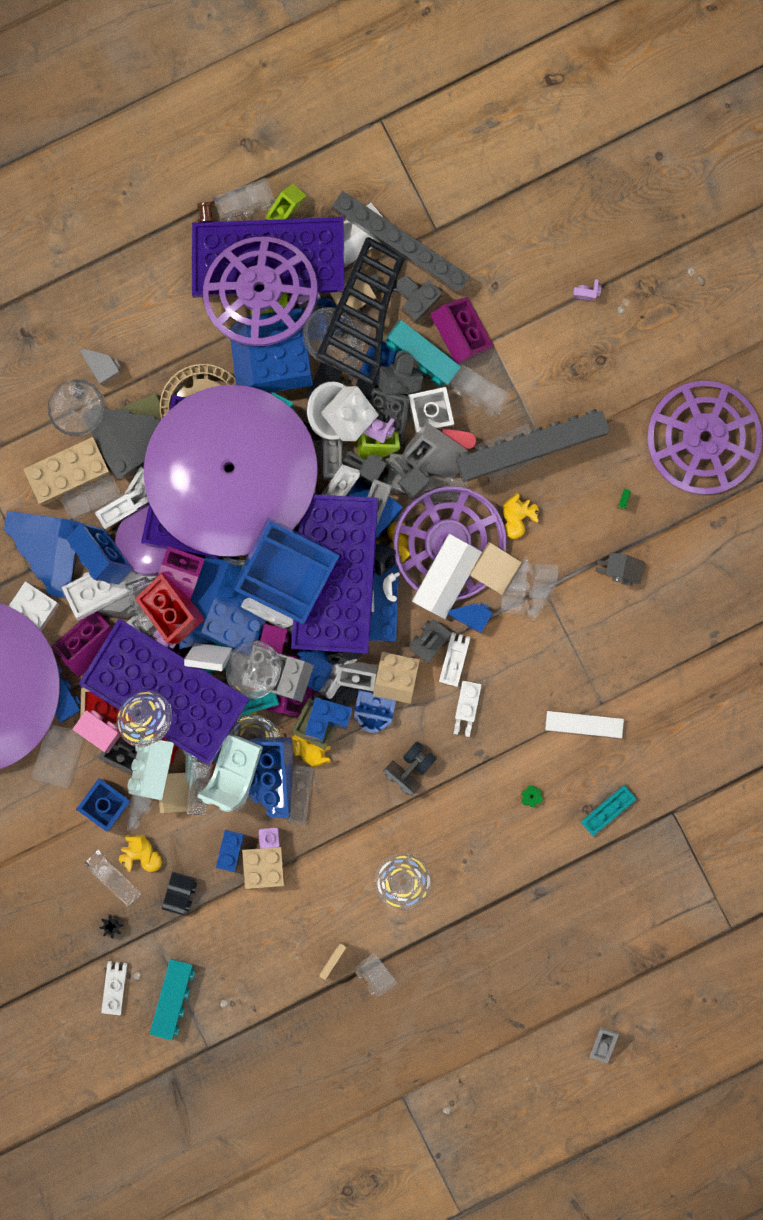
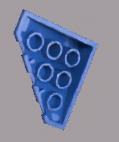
(45, 547)
(273, 775)

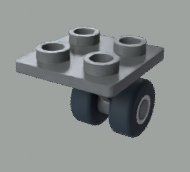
(406, 782)

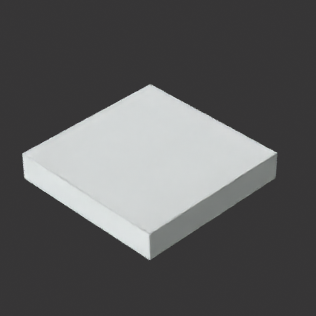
(208, 657)

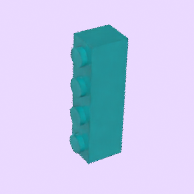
(426, 356)
(171, 999)

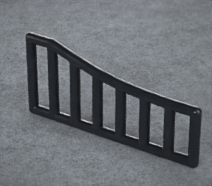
(381, 306)

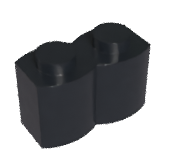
(178, 893)

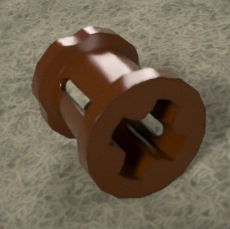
(205, 211)

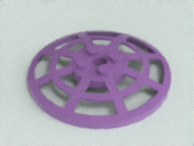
(260, 300)
(695, 446)
(441, 528)

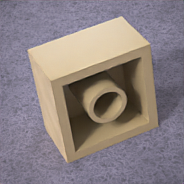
(396, 677)
(263, 867)

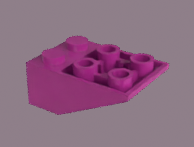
(181, 569)

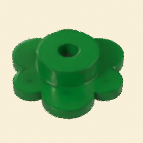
(537, 798)

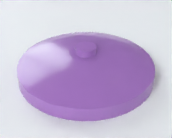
(143, 558)

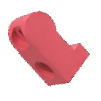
(465, 439)

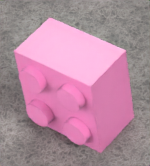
(96, 731)

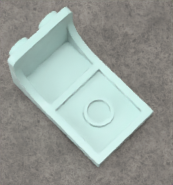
(232, 774)

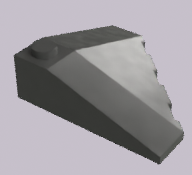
(124, 439)

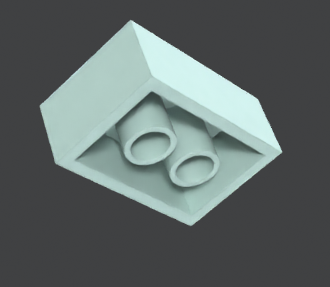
(150, 770)

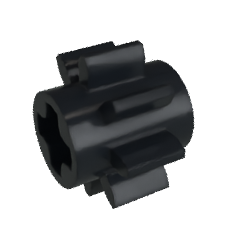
(107, 922)

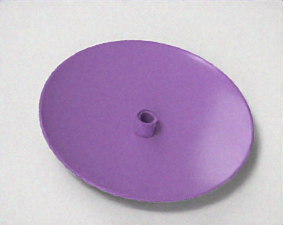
(221, 428)
(26, 685)

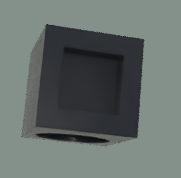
(384, 558)

